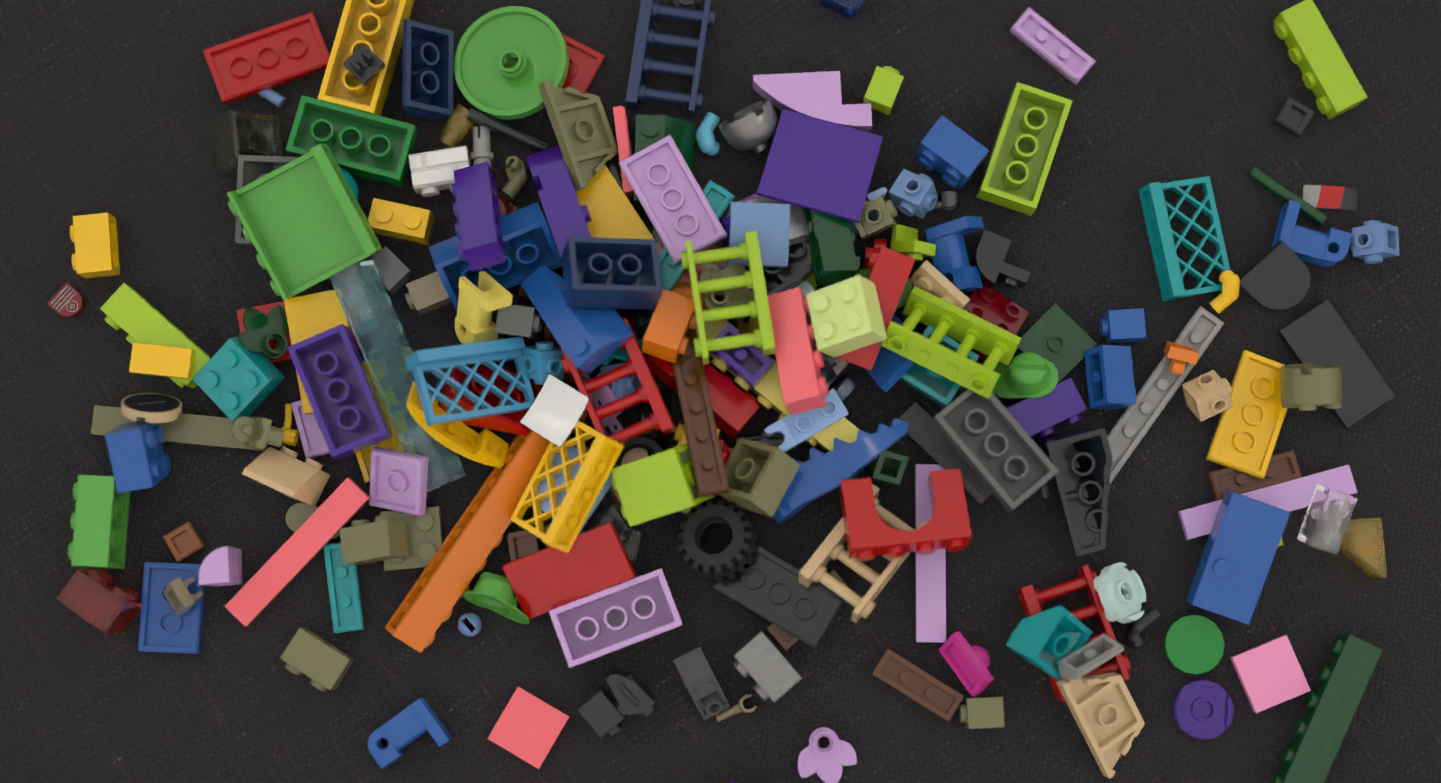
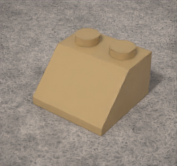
(289, 475)

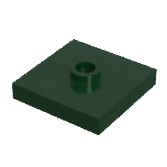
(1057, 340)

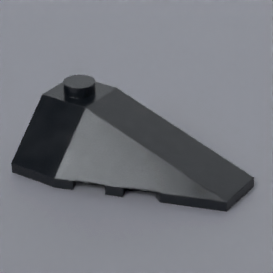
(783, 279)
(1082, 484)

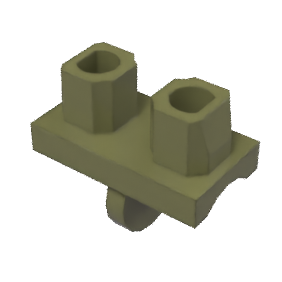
(256, 432)

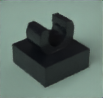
(364, 65)

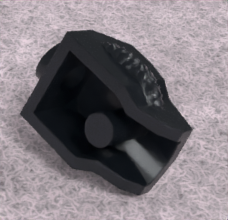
(631, 693)

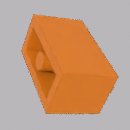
(669, 327)

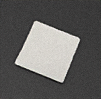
(555, 411)

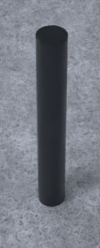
(507, 130)

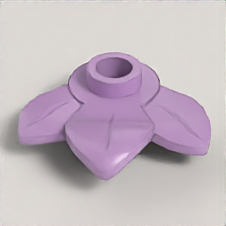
(826, 761)

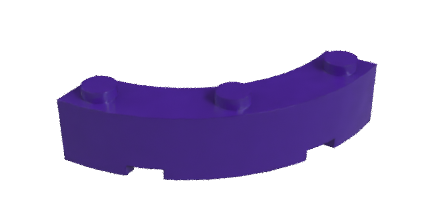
(558, 196)

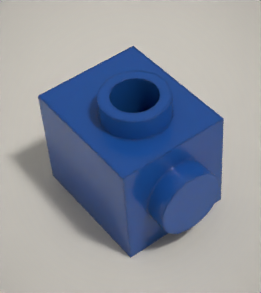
(1123, 326)

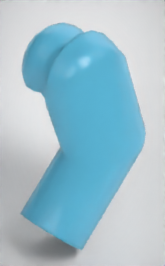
(705, 135)

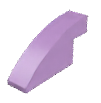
(813, 95)

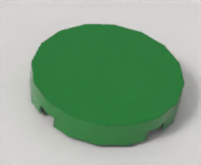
(1193, 644)

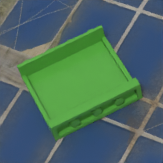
(304, 222)

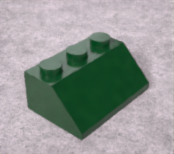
(656, 127)

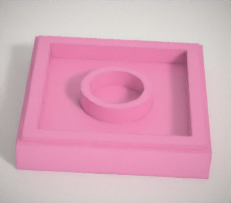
(1270, 674)

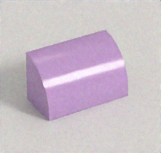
(222, 568)

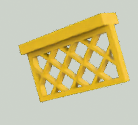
(581, 491)

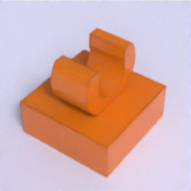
(1179, 356)

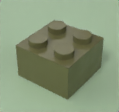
(758, 476)

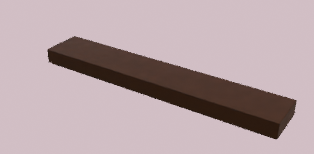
(699, 422)

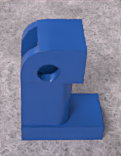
(1308, 243)
(951, 252)
(405, 729)

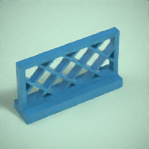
(472, 355)

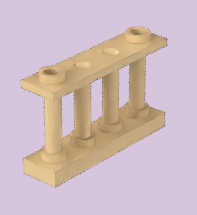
(834, 549)

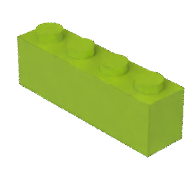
(1319, 59)
(148, 326)

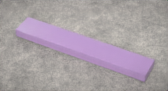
(1286, 495)
(929, 569)

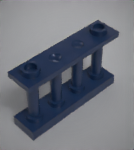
(643, 64)

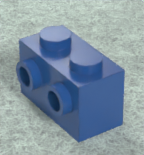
(1110, 377)

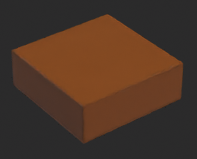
(184, 541)

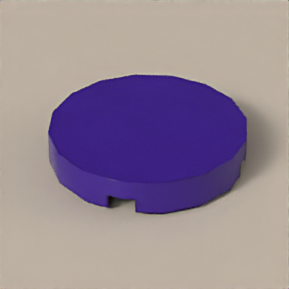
(1203, 709)

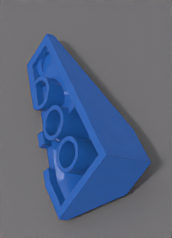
(583, 333)

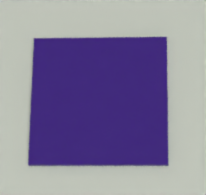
(820, 165)

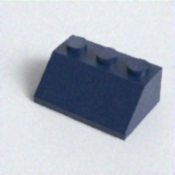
(427, 71)

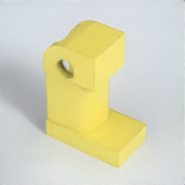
(477, 307)

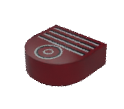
(67, 301)

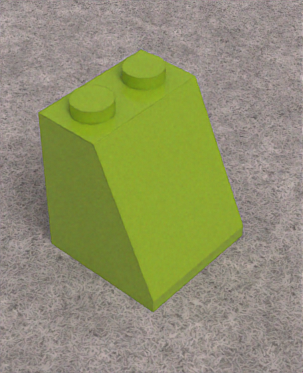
(656, 485)

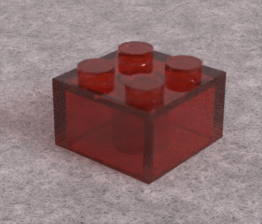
(100, 601)

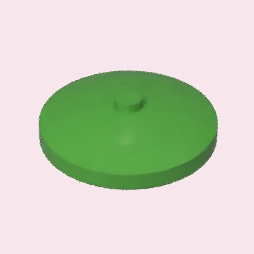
(506, 60)

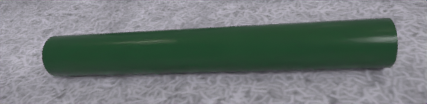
(1286, 195)

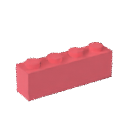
(796, 352)

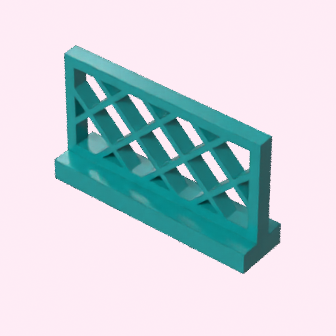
(1162, 237)

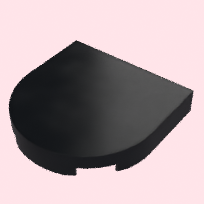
(1277, 278)

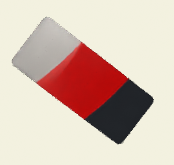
(1331, 197)

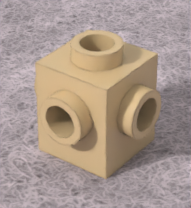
(1207, 395)

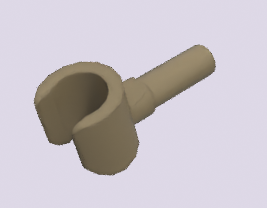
(735, 709)

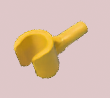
(290, 436)

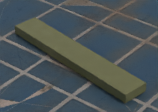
(185, 429)

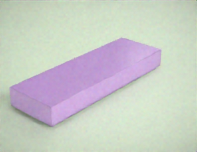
(1052, 46)

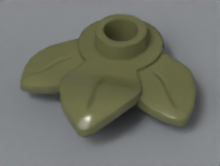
(731, 297)

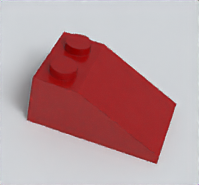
(503, 422)

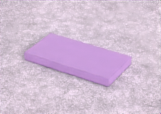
(672, 198)

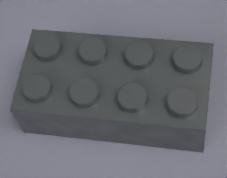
(995, 447)

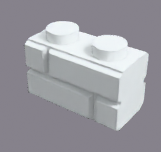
(436, 169)

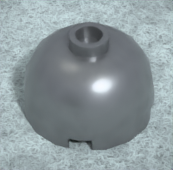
(751, 127)

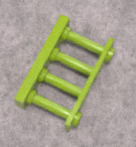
(751, 279)
(959, 325)

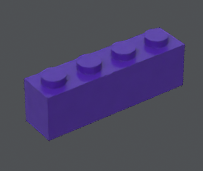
(478, 217)
(1043, 413)

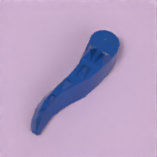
(826, 470)

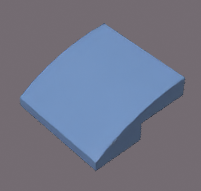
(772, 228)

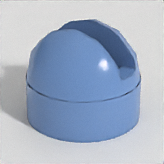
(474, 619)

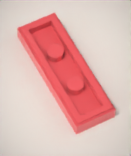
(623, 143)

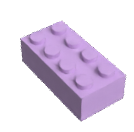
(615, 618)

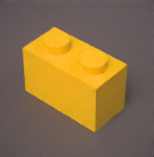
(401, 221)
(95, 245)

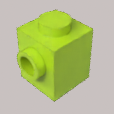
(883, 89)

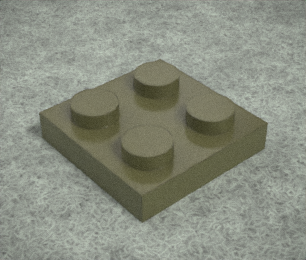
(423, 539)

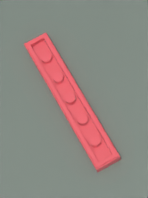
(297, 552)

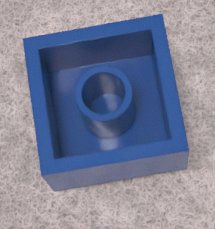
(950, 153)
(137, 455)

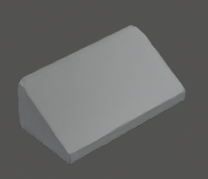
(1088, 657)

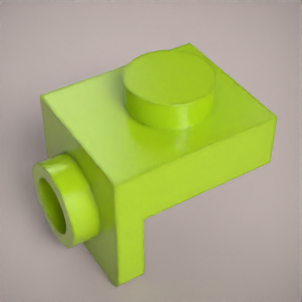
(905, 242)

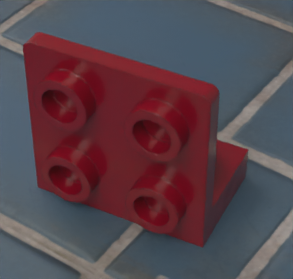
(995, 309)

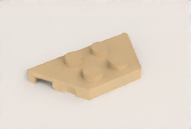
(1104, 716)

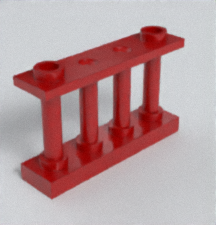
(647, 393)
(1033, 599)

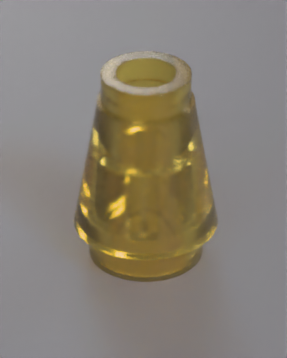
(457, 126)

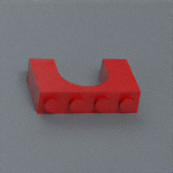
(871, 537)

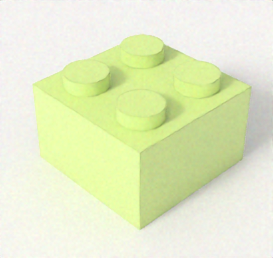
(846, 316)

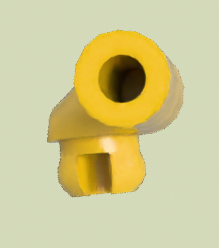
(1229, 293)

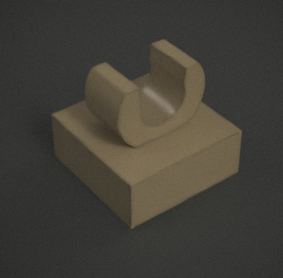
(179, 596)

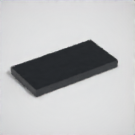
(1324, 339)
(773, 592)

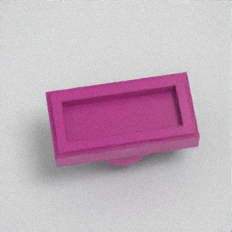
(968, 663)

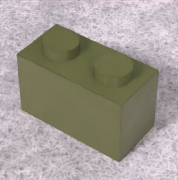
(374, 541)
(316, 659)

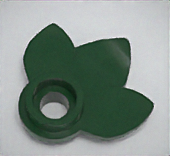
(265, 328)

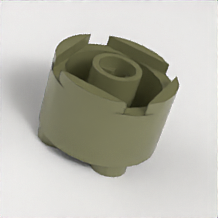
(1311, 386)

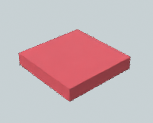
(528, 727)

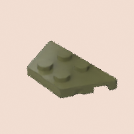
(580, 131)

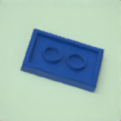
(159, 624)

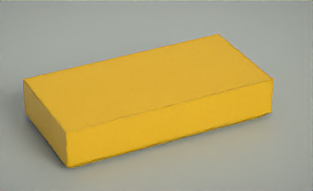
(161, 361)

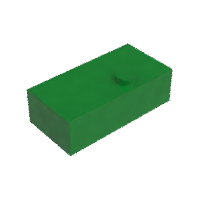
(359, 140)

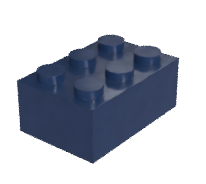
(611, 273)

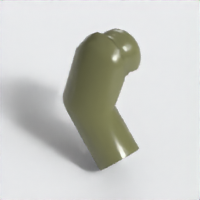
(516, 176)

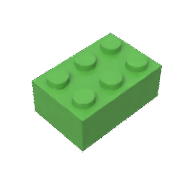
(99, 523)

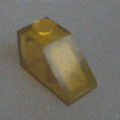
(1365, 546)

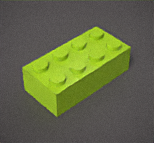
(1024, 149)

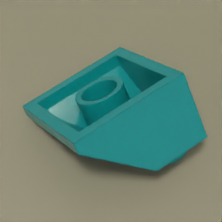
(1048, 638)

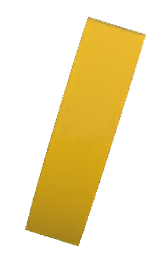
(458, 437)

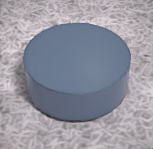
(845, 388)

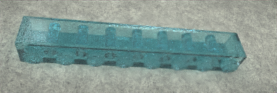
(385, 352)

